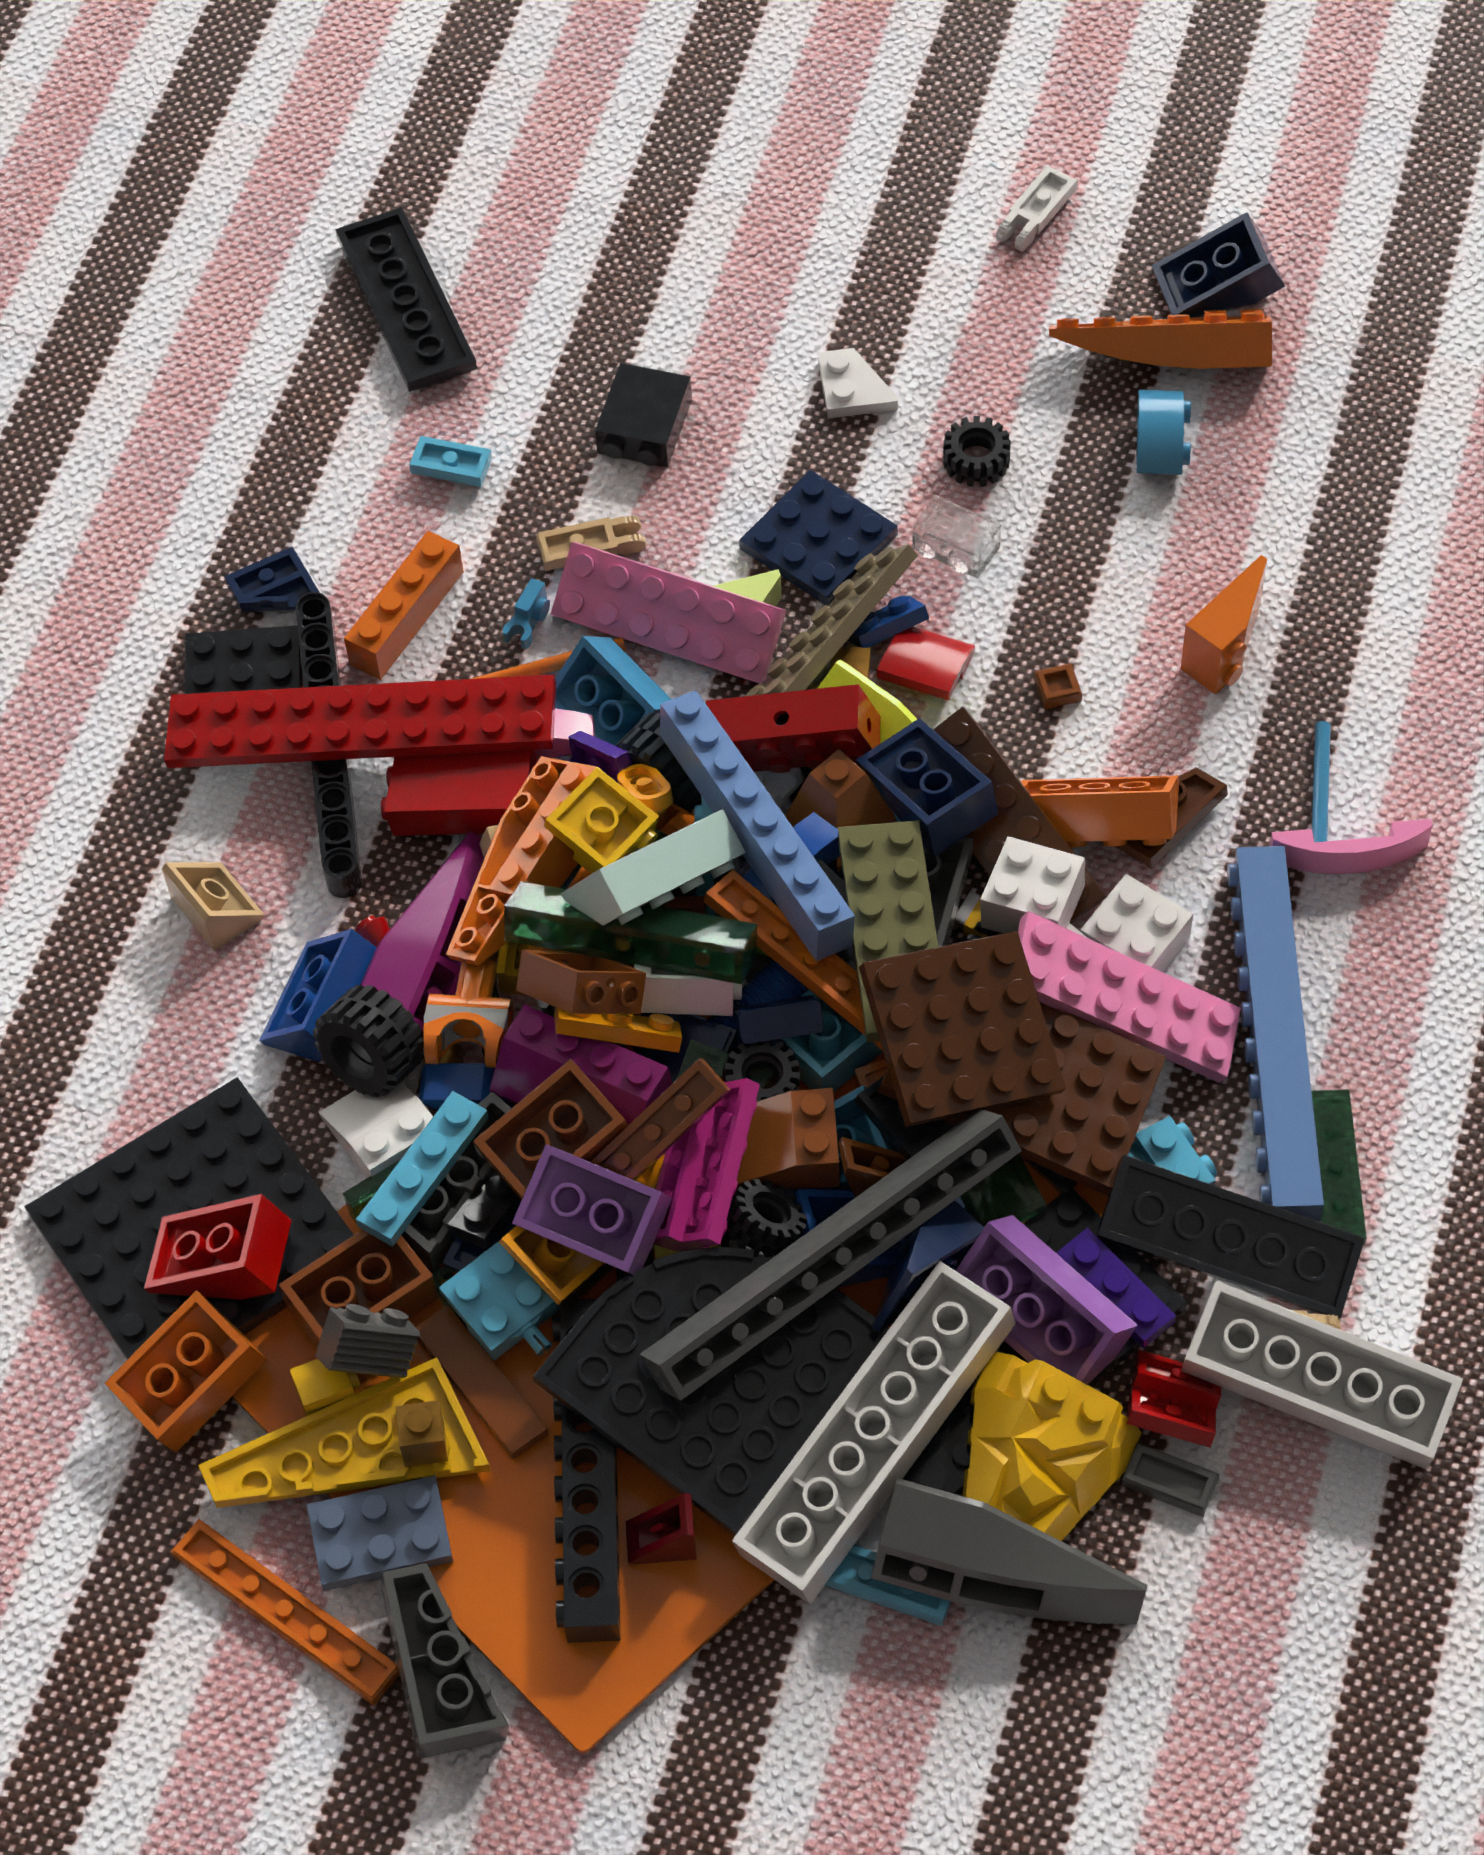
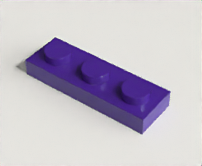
(1119, 1284)

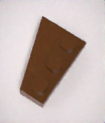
(1196, 799)

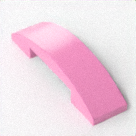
(1353, 855)

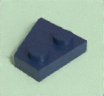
(271, 583)

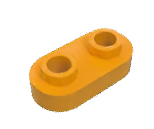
(647, 786)

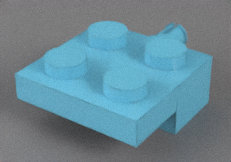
(500, 1302)

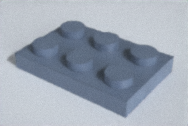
(379, 1532)

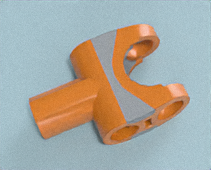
(468, 1015)

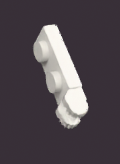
(1037, 206)

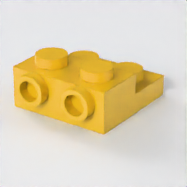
(602, 822)

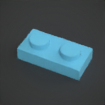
(450, 461)

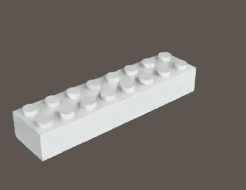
(874, 1432)

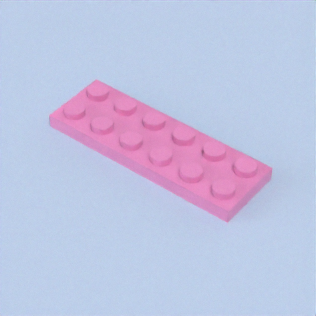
(668, 612)
(1129, 998)

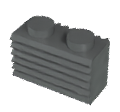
(367, 1341)

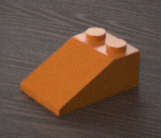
(1222, 631)

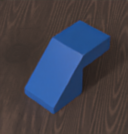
(466, 1079)

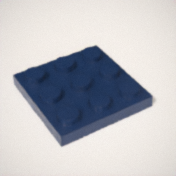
(817, 536)

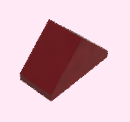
(662, 1533)

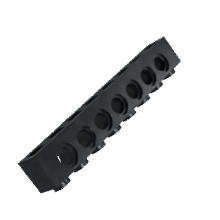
(597, 1616)

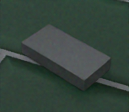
(1170, 1479)

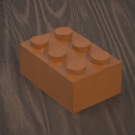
(560, 1112)
(362, 1274)

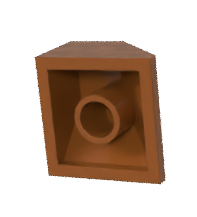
(841, 796)

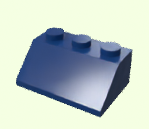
(318, 980)

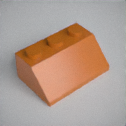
(185, 1371)

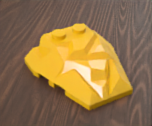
(1043, 1443)

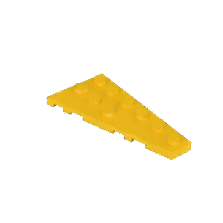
(345, 1446)

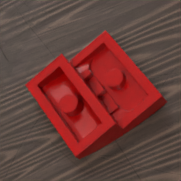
(925, 662)
(1172, 1400)

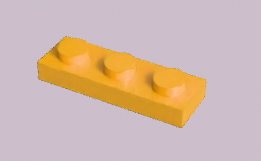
(649, 1032)

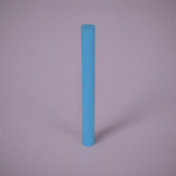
(1321, 781)

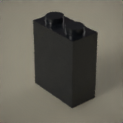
(643, 415)

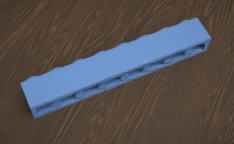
(766, 835)

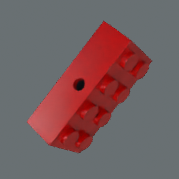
(799, 726)

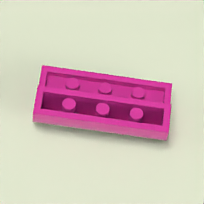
(703, 1171)

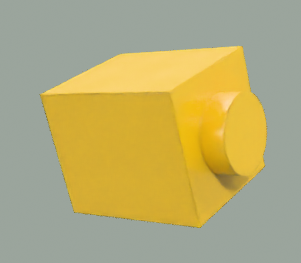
(320, 1386)

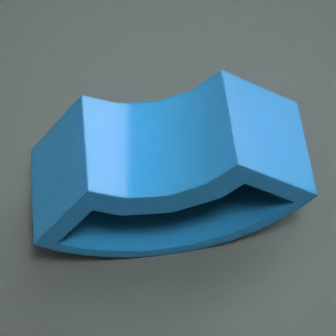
(1161, 432)

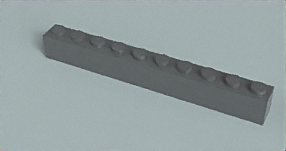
(830, 1253)

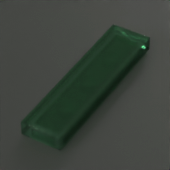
(1338, 1161)

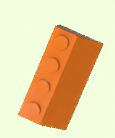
(1109, 808)

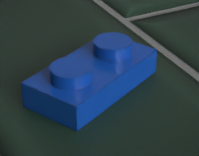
(886, 622)

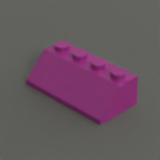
(535, 1051)

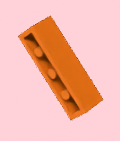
(403, 605)

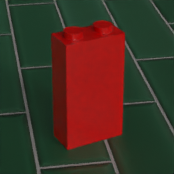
(453, 791)

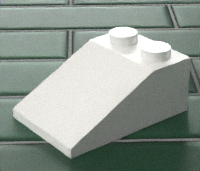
(377, 1128)

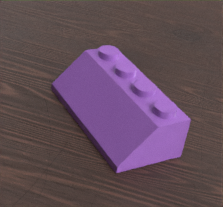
(1053, 1306)

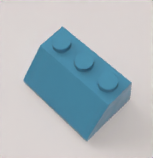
(609, 686)

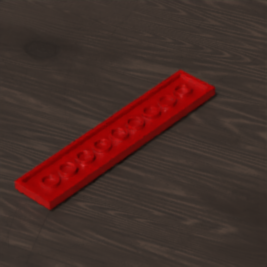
(361, 721)

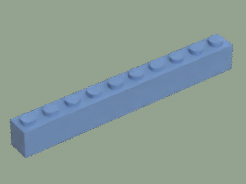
(1276, 1032)

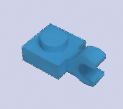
(529, 609)

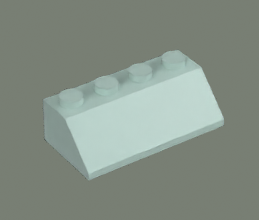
(658, 870)

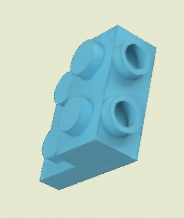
(1172, 1149)

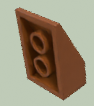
(793, 1141)

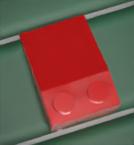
(220, 1250)

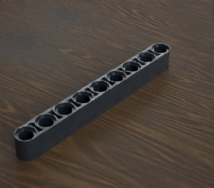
(314, 631)

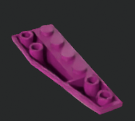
(412, 954)

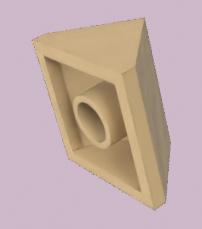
(211, 900)

